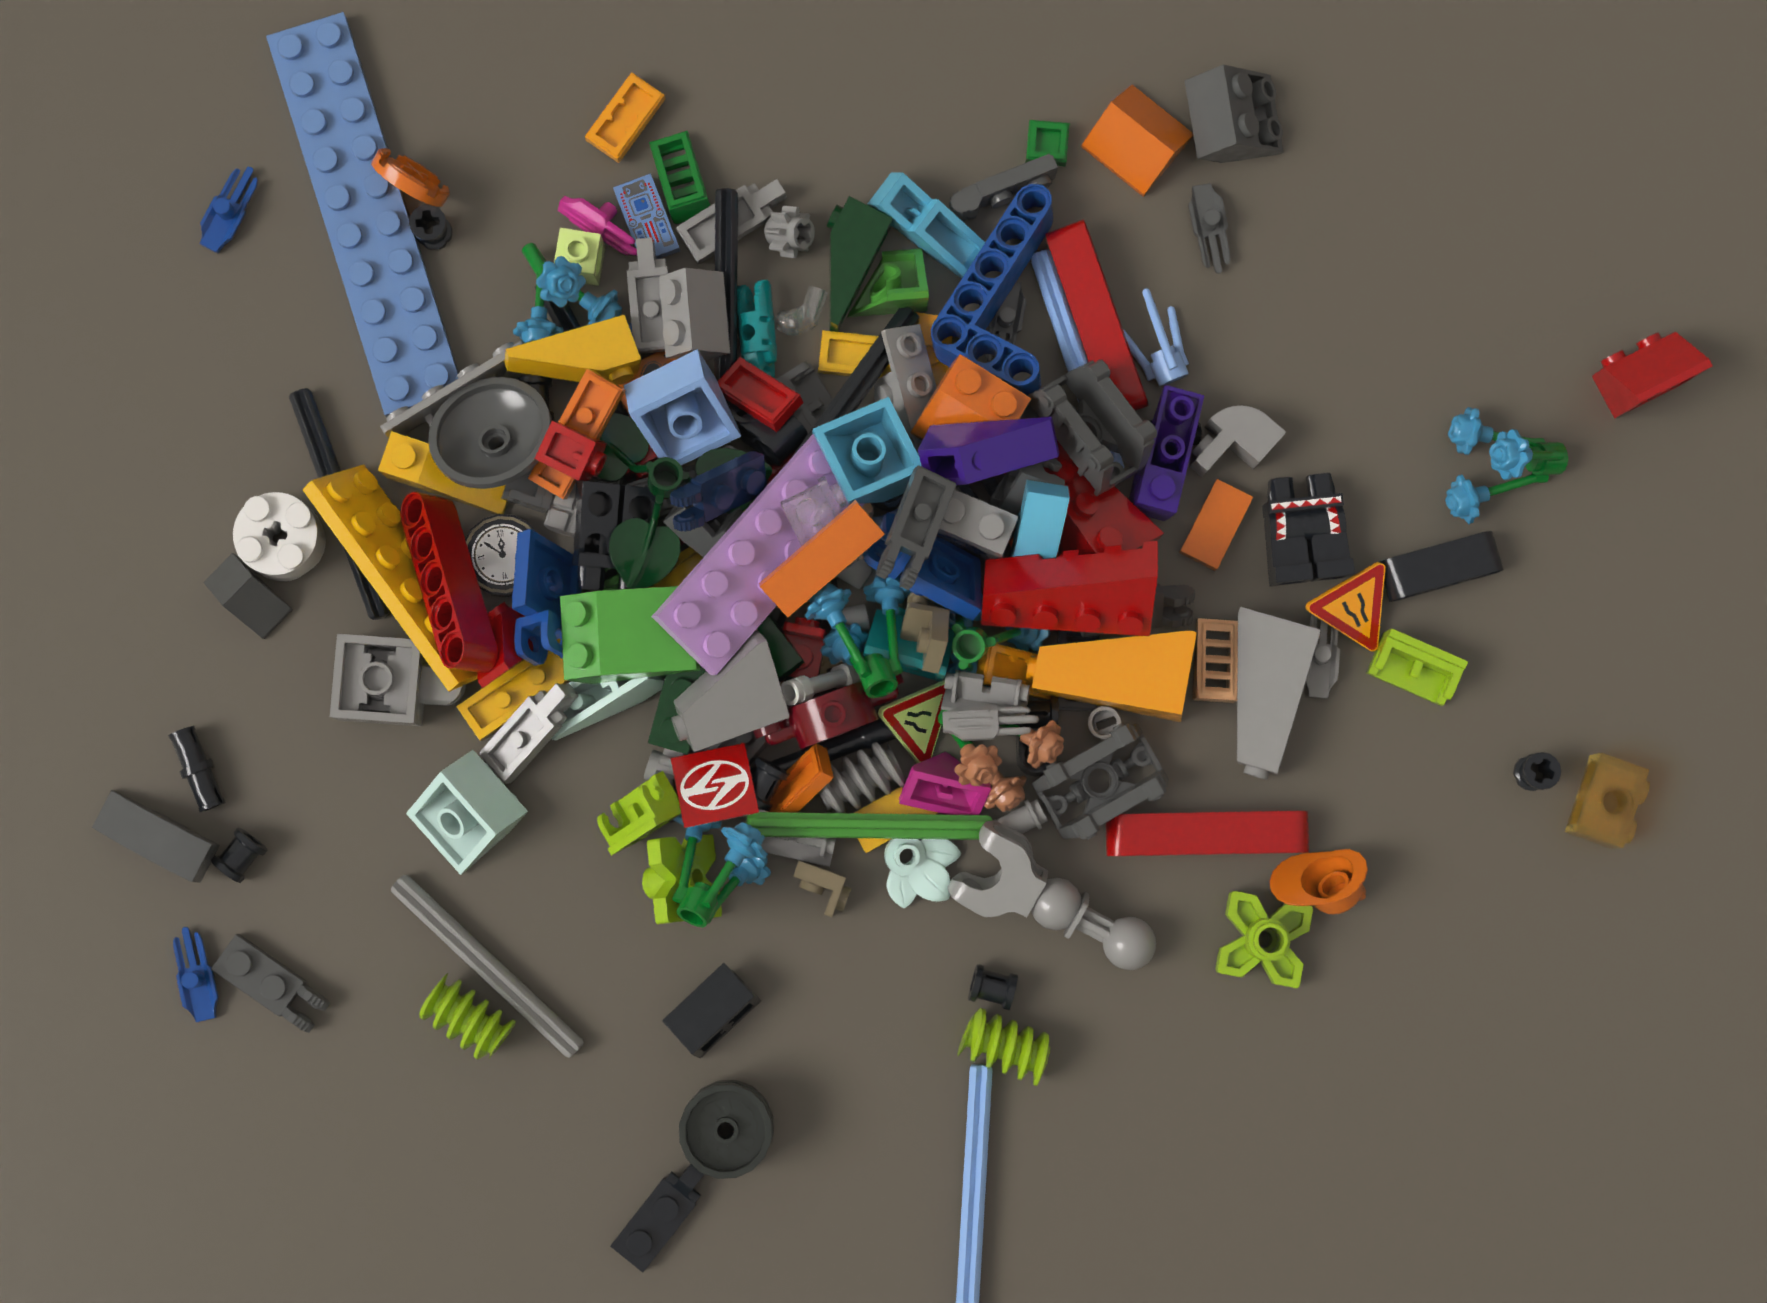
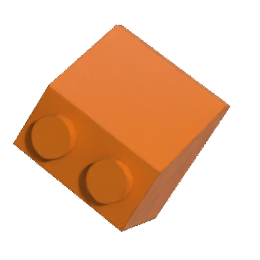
(968, 396)

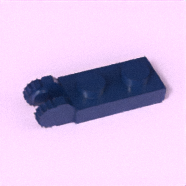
(719, 490)

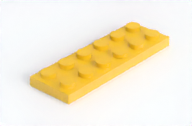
(376, 541)

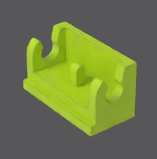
(1416, 667)
(640, 813)

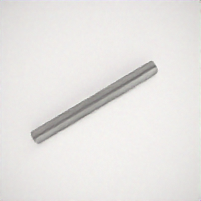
(487, 966)

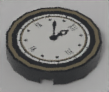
(493, 552)

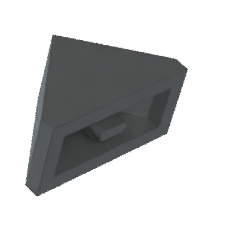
(247, 596)

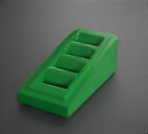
(689, 200)

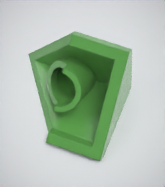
(895, 284)

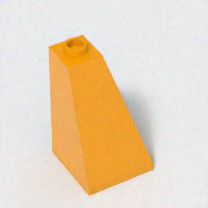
(1123, 673)

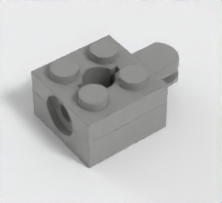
(384, 681)

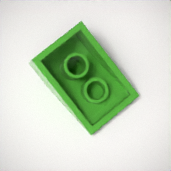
(616, 639)

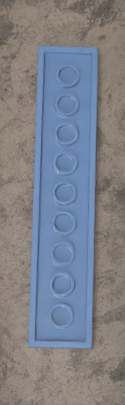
(363, 211)

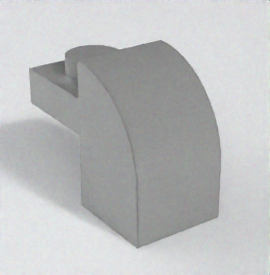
(1240, 429)

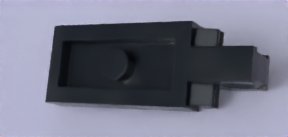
(658, 1218)

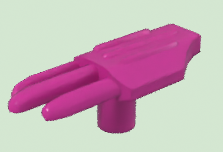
(597, 221)

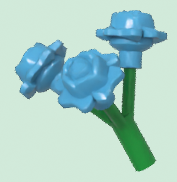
(558, 284)

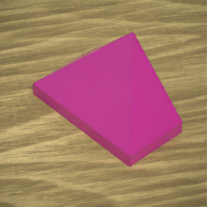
(937, 788)

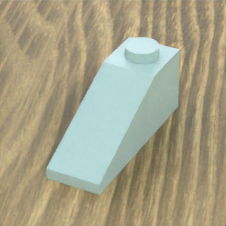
(604, 700)

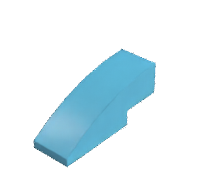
(927, 223)
(1040, 520)

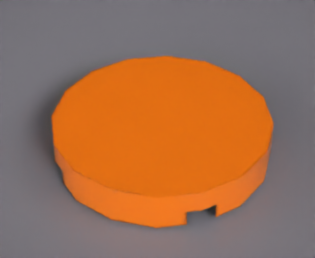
(410, 177)

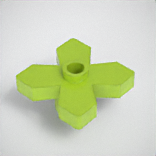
(665, 869)
(1282, 927)

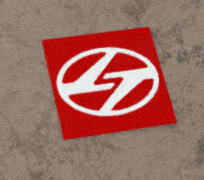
(714, 785)

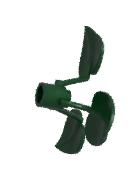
(638, 549)

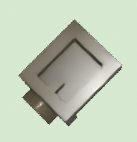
(929, 629)
(817, 879)

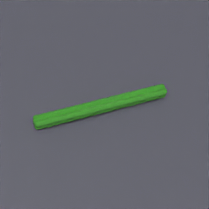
(867, 825)

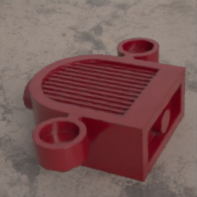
(826, 716)

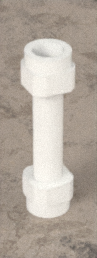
(803, 688)

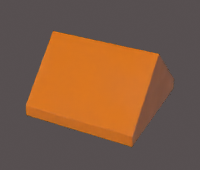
(1136, 139)

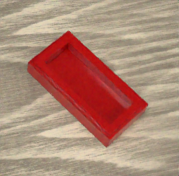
(759, 394)

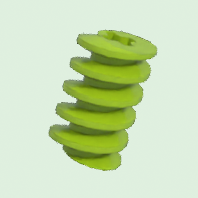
(465, 1018)
(1006, 1045)

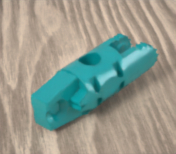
(757, 326)

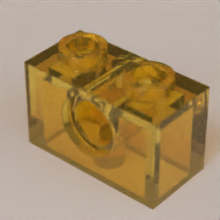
(1590, 818)

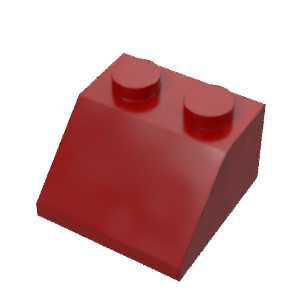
(1649, 372)

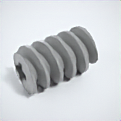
(862, 778)

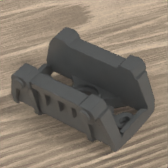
(1098, 426)
(1116, 798)

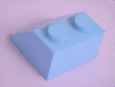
(681, 409)

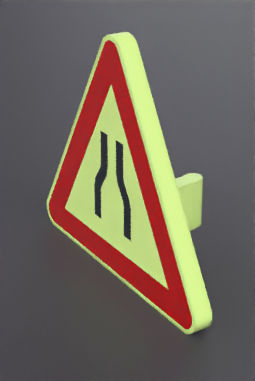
(916, 720)

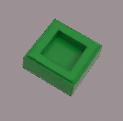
(1047, 138)

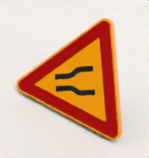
(1354, 606)

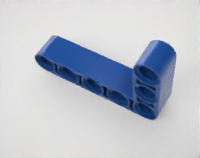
(991, 292)

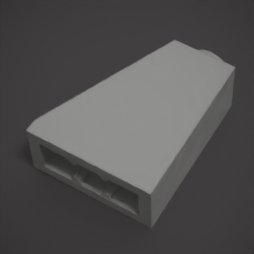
(733, 701)

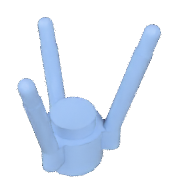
(1169, 362)

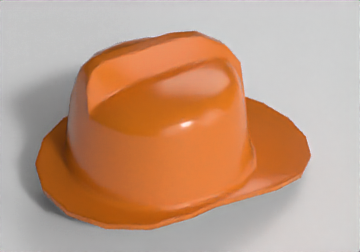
(1321, 879)

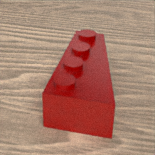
(1100, 519)
(1074, 591)

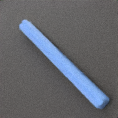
(1061, 315)
(974, 1184)

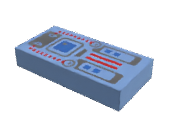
(646, 214)

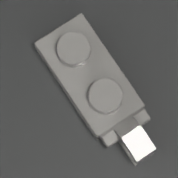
(753, 212)
(645, 297)
(527, 731)

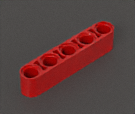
(1094, 308)
(448, 583)
(1207, 833)

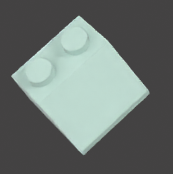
(466, 811)

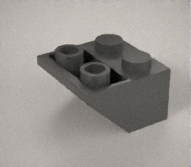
(1233, 114)

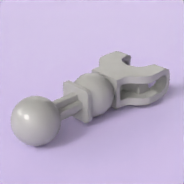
(1053, 902)

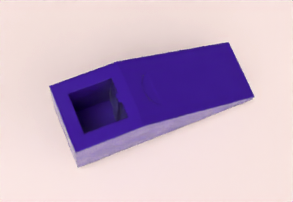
(987, 448)
(1160, 482)

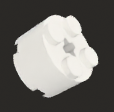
(289, 557)

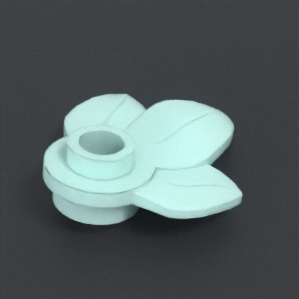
(923, 873)

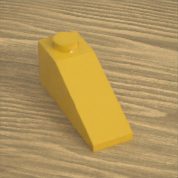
(601, 346)
(411, 463)

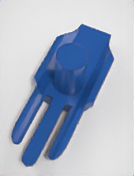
(225, 214)
(195, 983)

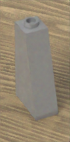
(1270, 684)

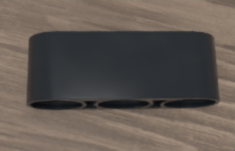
(1441, 566)

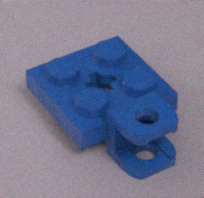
(537, 568)
(946, 577)

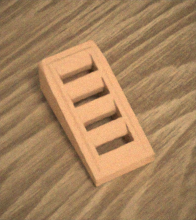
(1216, 694)

